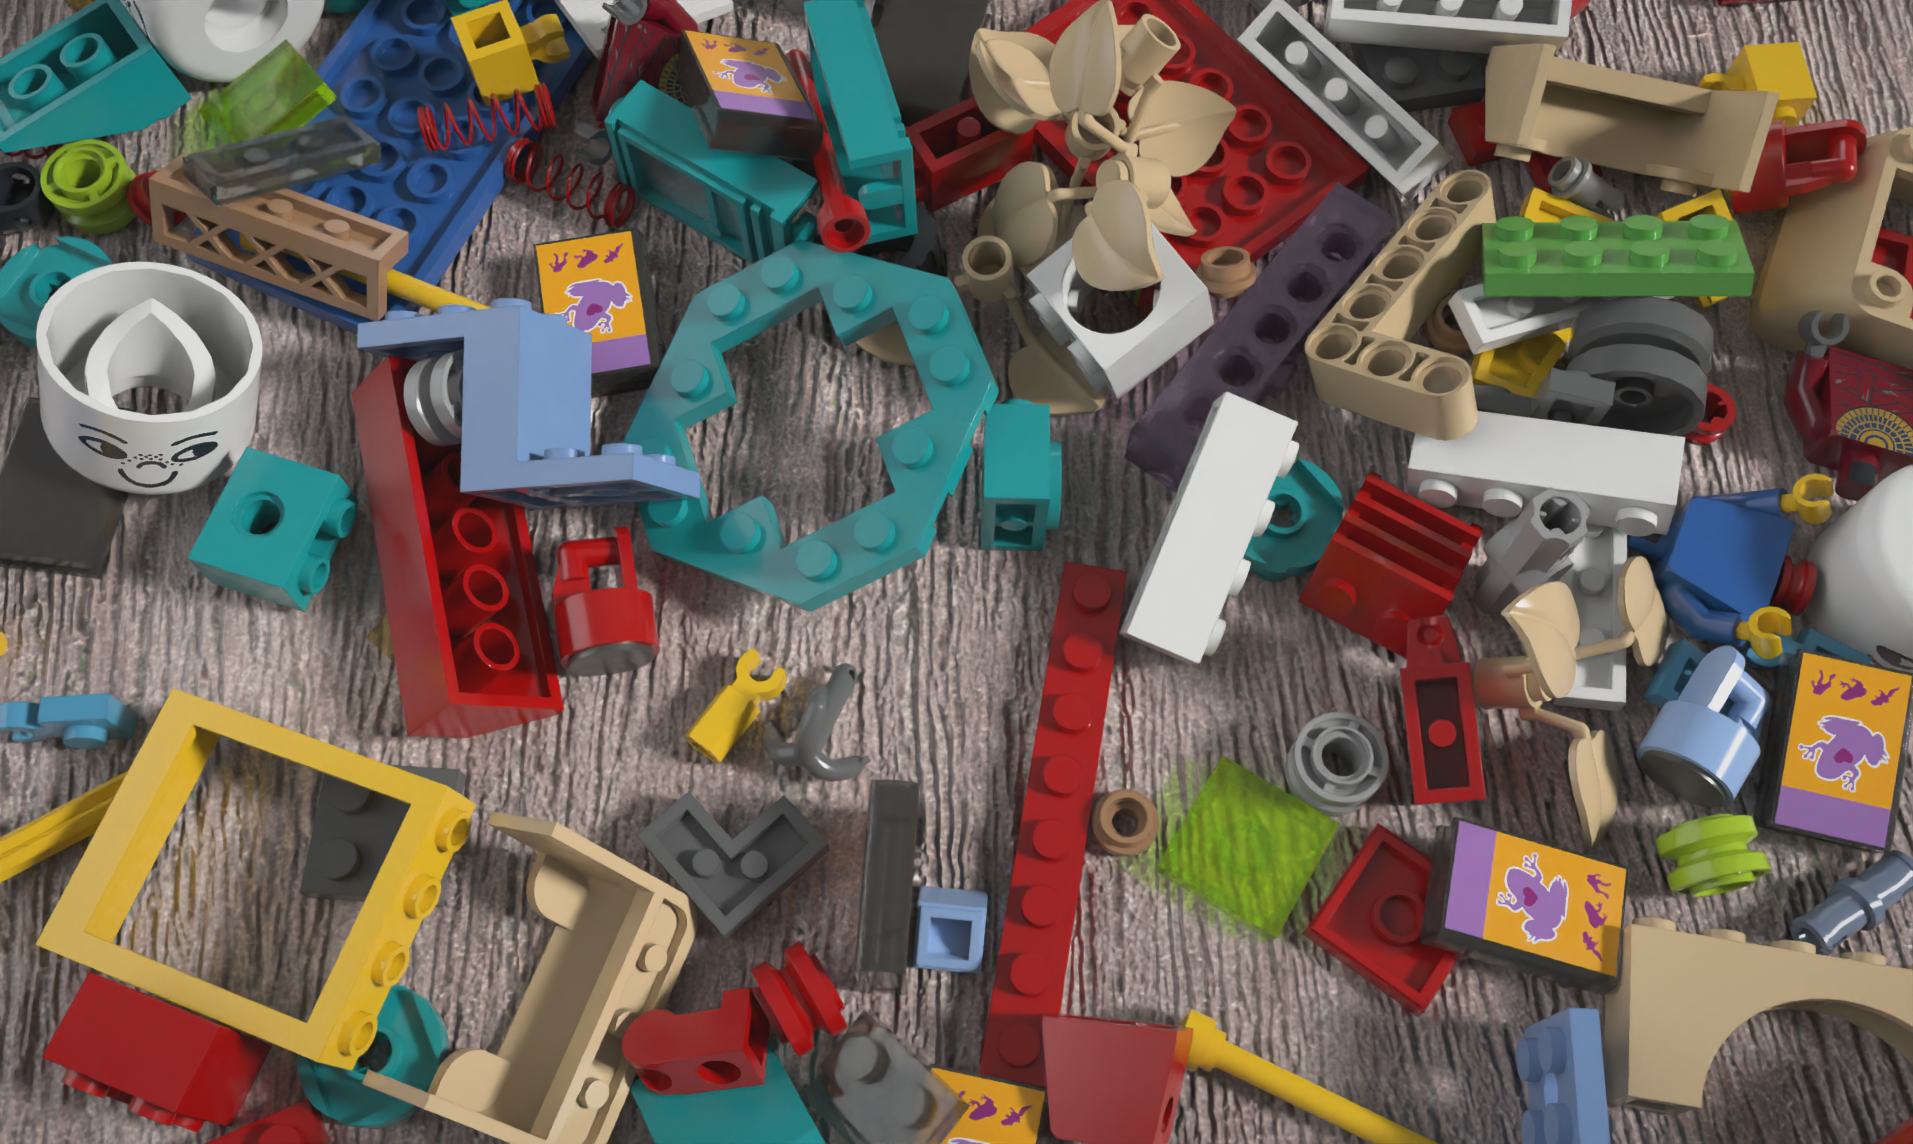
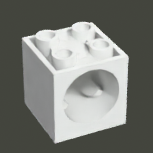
(1128, 357)

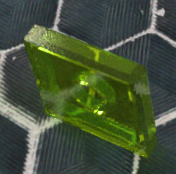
(268, 98)
(1247, 848)

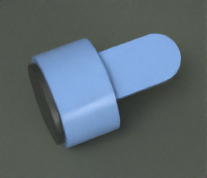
(1698, 749)

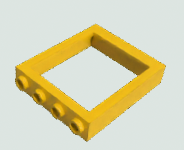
(146, 811)

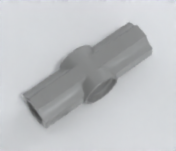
(1531, 549)

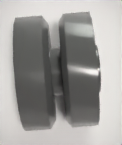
(1655, 357)

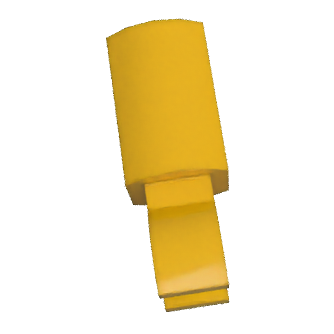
(734, 709)

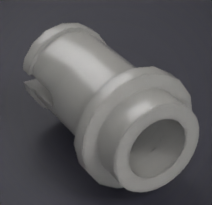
(1575, 180)

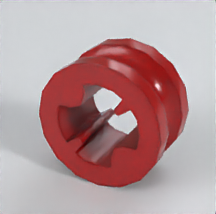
(1722, 414)
(1794, 586)

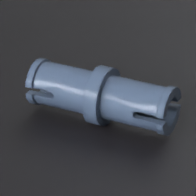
(1856, 903)

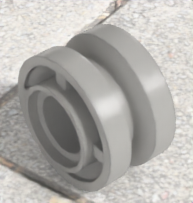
(435, 398)
(1352, 740)

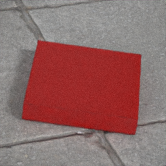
(1377, 918)

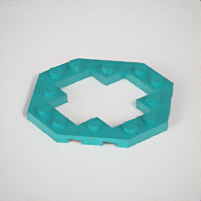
(920, 456)

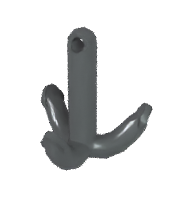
(815, 726)

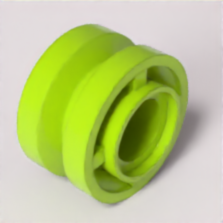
(89, 186)
(1712, 855)

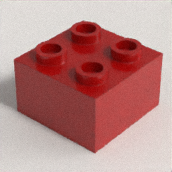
(154, 1056)

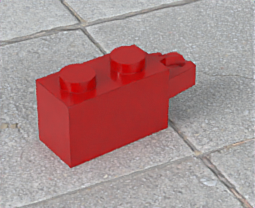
(962, 154)
(1440, 716)

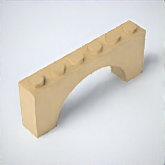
(1691, 991)

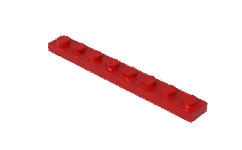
(1054, 824)

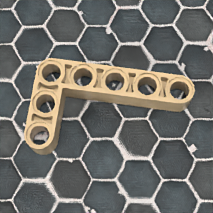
(1362, 345)

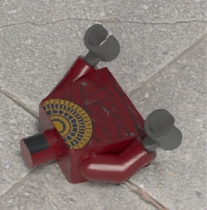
(636, 47)
(1849, 409)

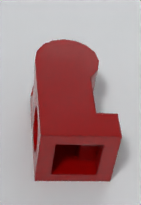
(700, 1048)

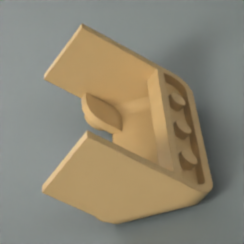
(1623, 120)
(1825, 256)
(604, 966)

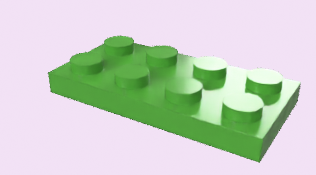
(1615, 257)

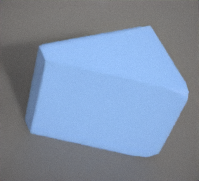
(950, 929)

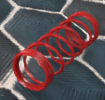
(429, 130)
(612, 198)

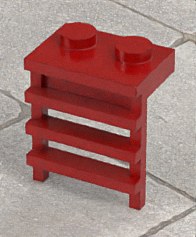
(1390, 564)

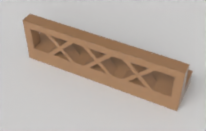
(318, 231)

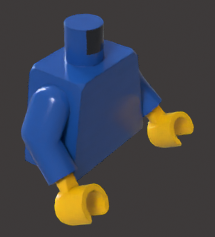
(1726, 559)

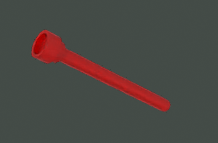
(841, 218)

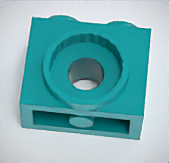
(1019, 477)
(295, 556)

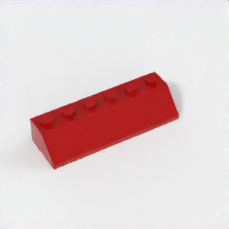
(437, 533)

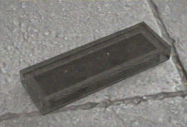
(280, 160)

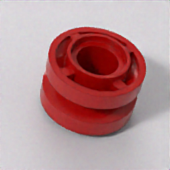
(799, 999)

